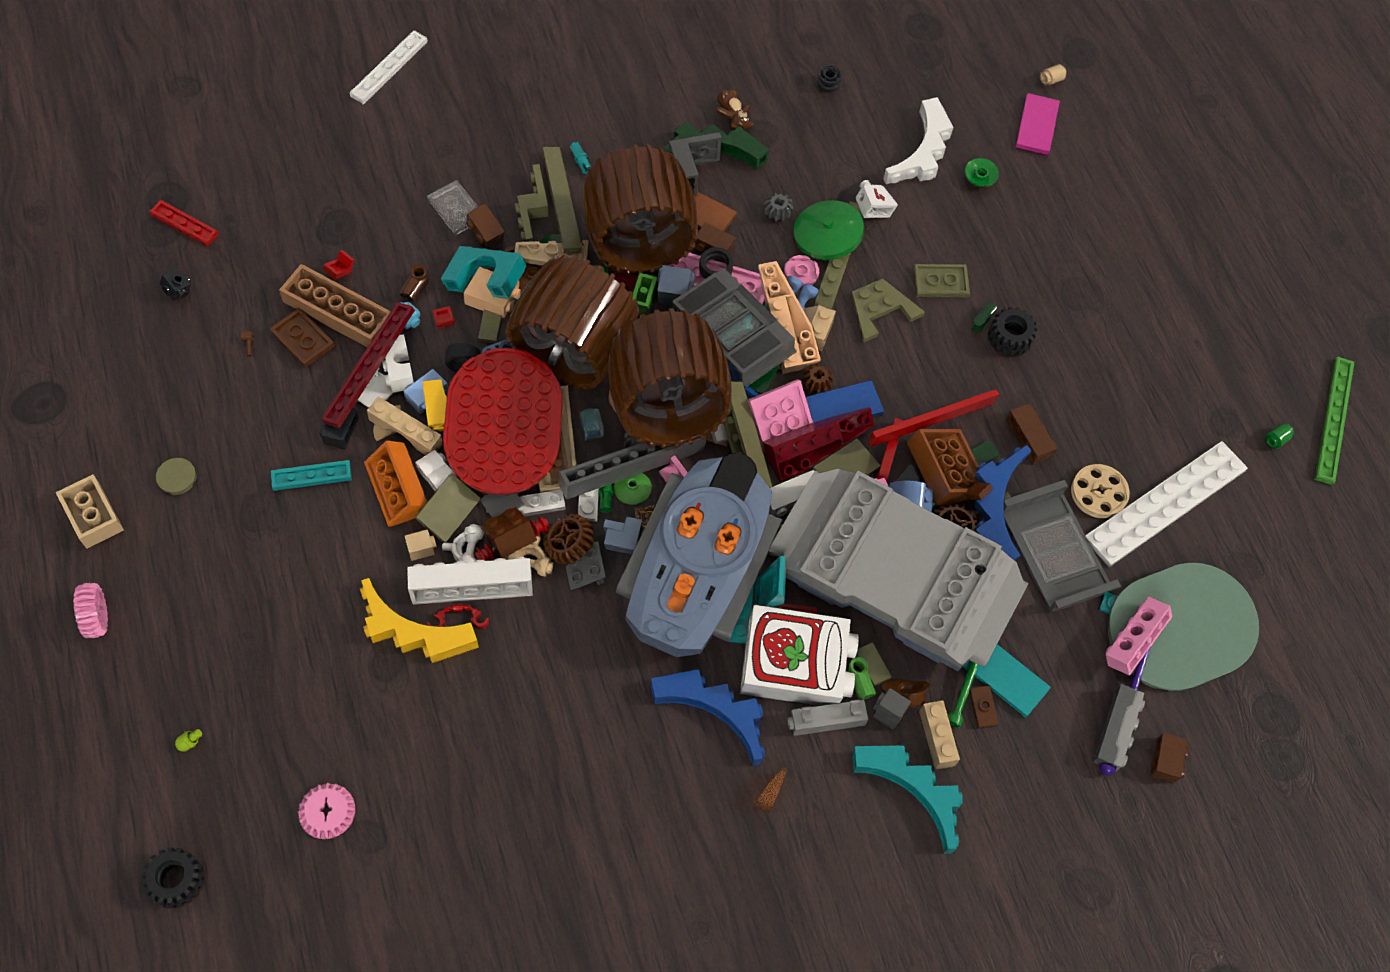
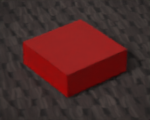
(443, 317)

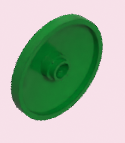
(828, 230)

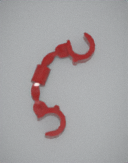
(459, 608)

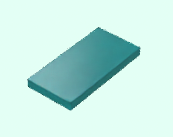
(1011, 681)

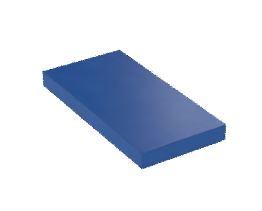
(844, 400)

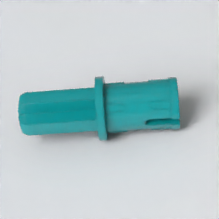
(580, 157)

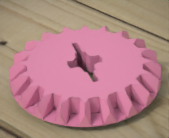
(338, 819)

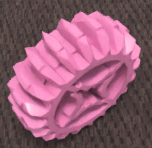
(90, 610)

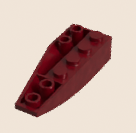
(811, 444)

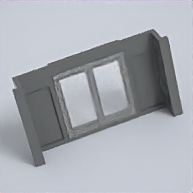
(746, 329)
(1055, 547)

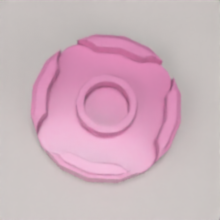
(803, 269)

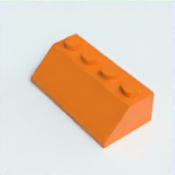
(395, 482)

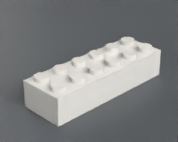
(470, 580)

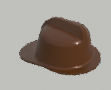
(911, 690)

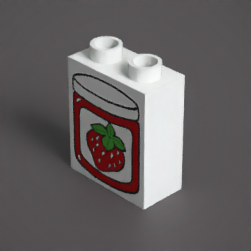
(798, 657)

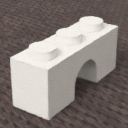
(399, 375)

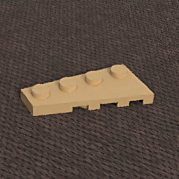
(541, 253)

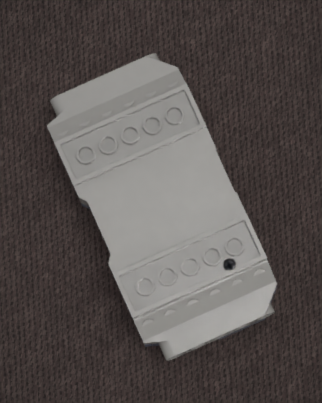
(902, 565)

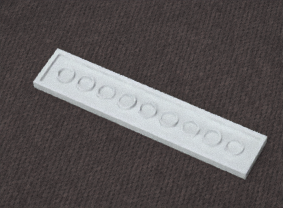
(1165, 503)

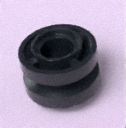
(829, 78)

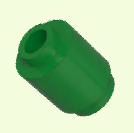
(1279, 435)

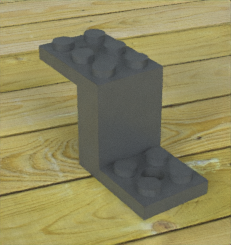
(688, 154)

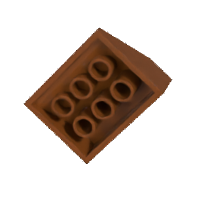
(944, 463)

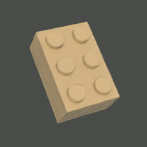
(89, 511)

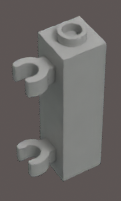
(828, 717)

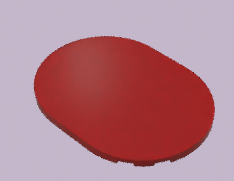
(503, 421)

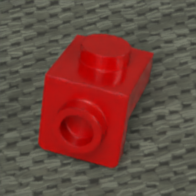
(340, 267)

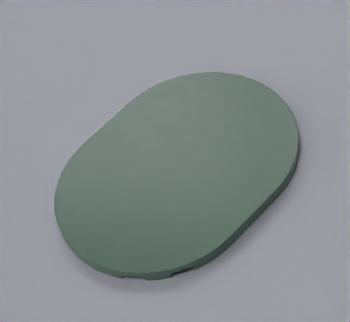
(1209, 630)

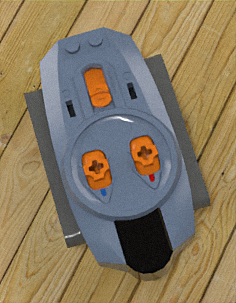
(699, 555)

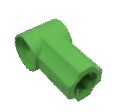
(863, 685)

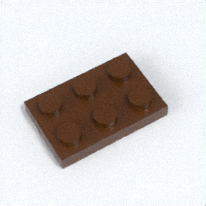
(302, 337)

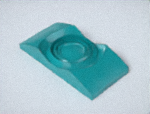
(770, 585)

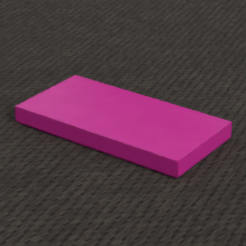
(1037, 124)

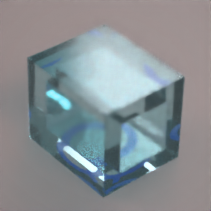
(591, 424)

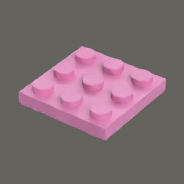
(780, 411)

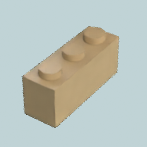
(939, 735)

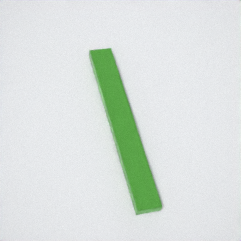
(1334, 421)

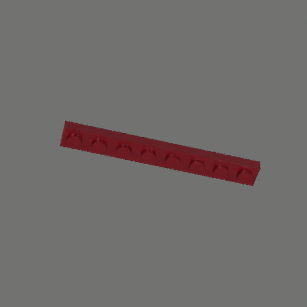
(367, 365)

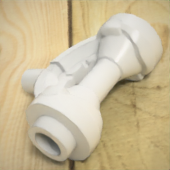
(472, 535)

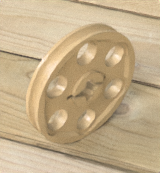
(1104, 485)

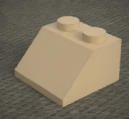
(821, 321)

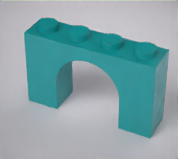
(467, 261)

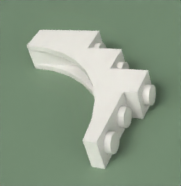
(923, 162)

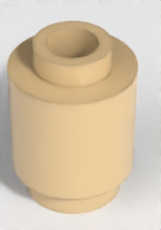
(1053, 75)

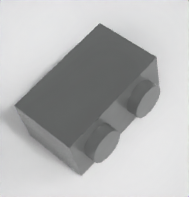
(890, 708)

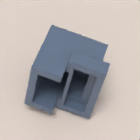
(673, 283)
(622, 536)

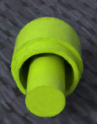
(187, 740)

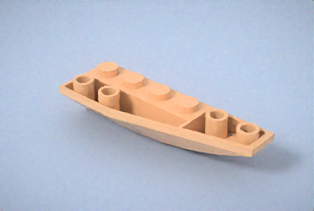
(787, 310)

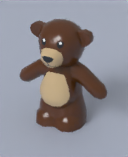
(732, 109)

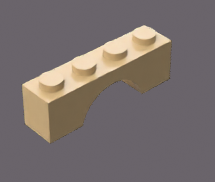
(390, 417)

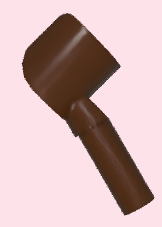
(249, 337)

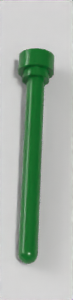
(955, 717)

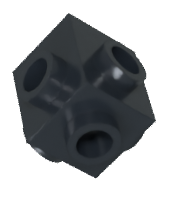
(175, 284)

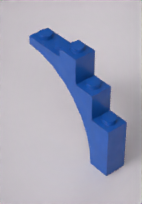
(993, 503)
(691, 690)

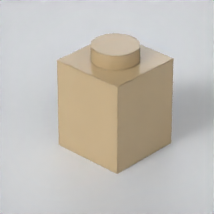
(420, 544)

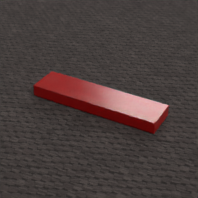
(184, 223)

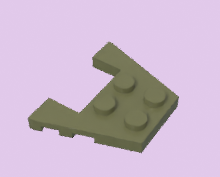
(878, 300)

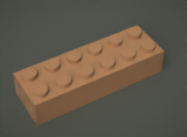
(333, 305)

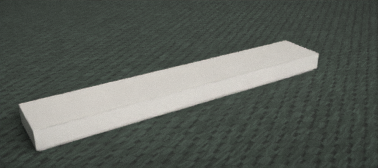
(388, 67)

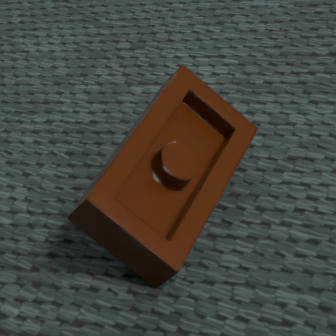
(983, 707)

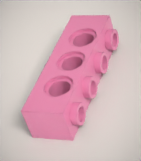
(1126, 660)

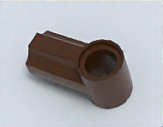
(414, 284)

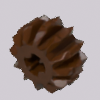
(817, 378)

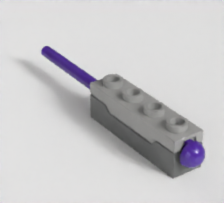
(1120, 724)

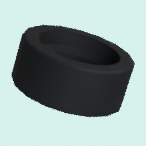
(715, 253)
(458, 354)

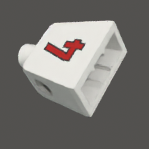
(875, 201)

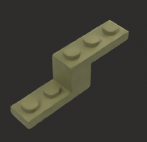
(532, 205)

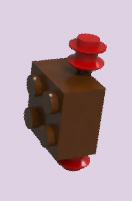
(509, 533)

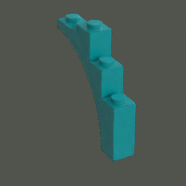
(918, 780)

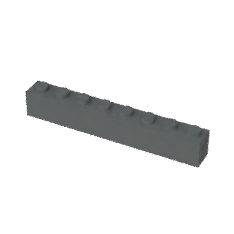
(621, 465)

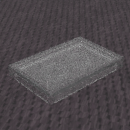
(452, 205)

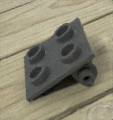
(587, 570)

